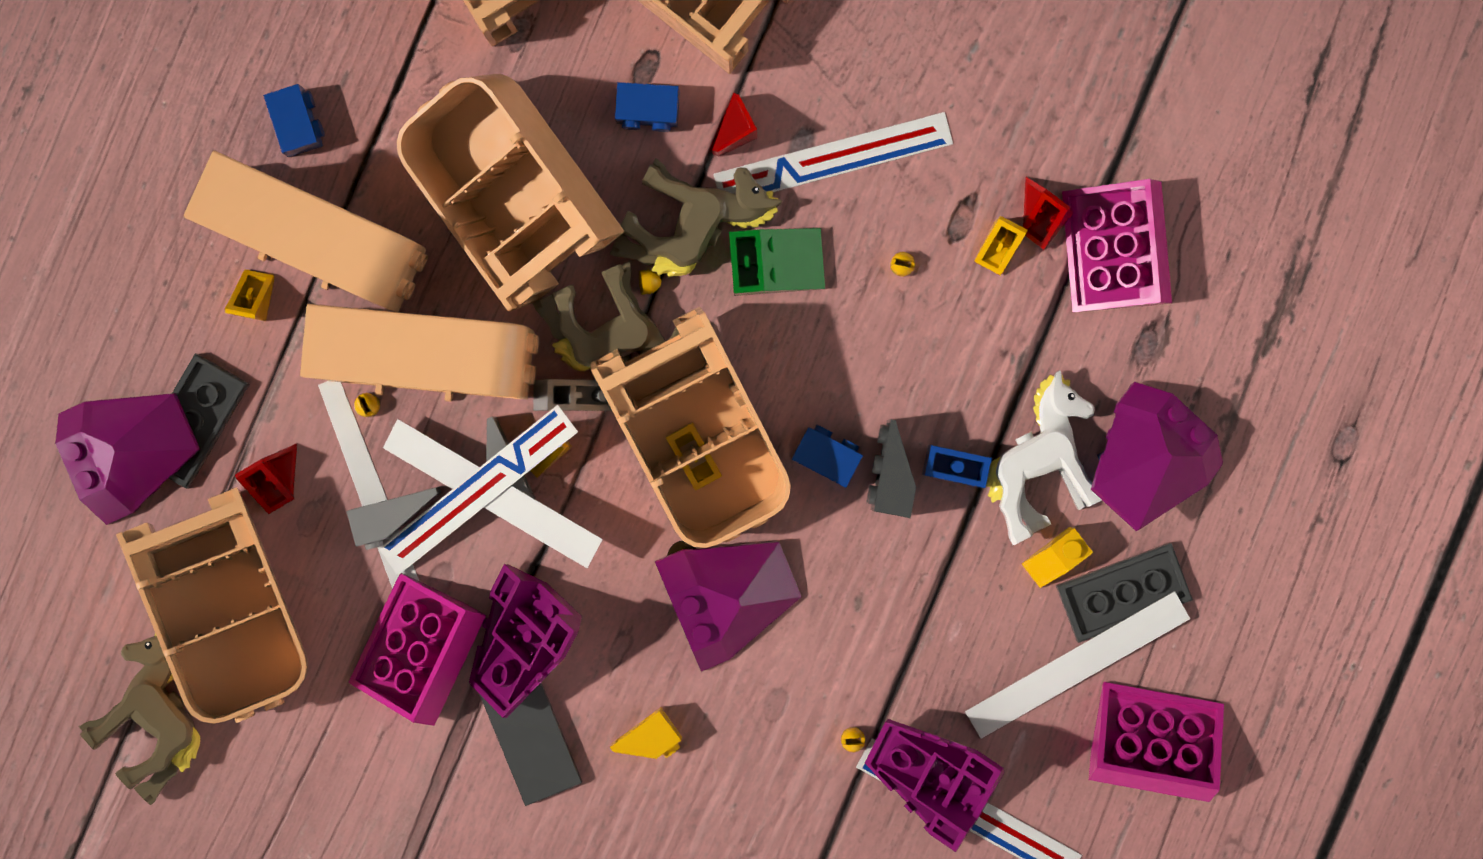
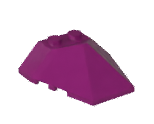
(123, 450)
(1154, 456)
(727, 595)
(523, 639)
(936, 779)

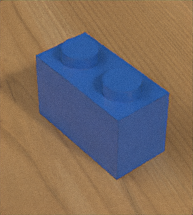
(647, 106)
(294, 120)
(827, 456)
(956, 466)

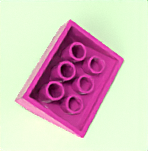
(1117, 246)
(416, 650)
(1157, 742)

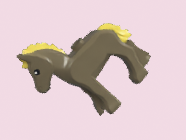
(697, 222)
(627, 332)
(158, 714)

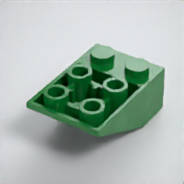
(776, 260)

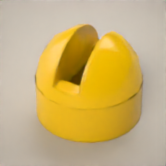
(899, 270)
(649, 281)
(372, 402)
(853, 733)

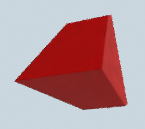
(736, 128)
(1043, 214)
(271, 479)

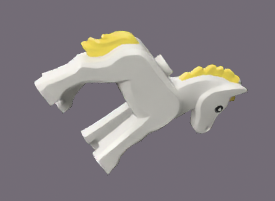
(1040, 455)

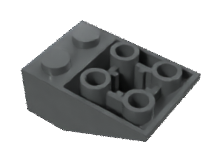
(894, 482)

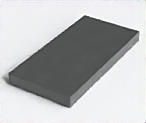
(208, 401)
(1121, 590)
(535, 747)

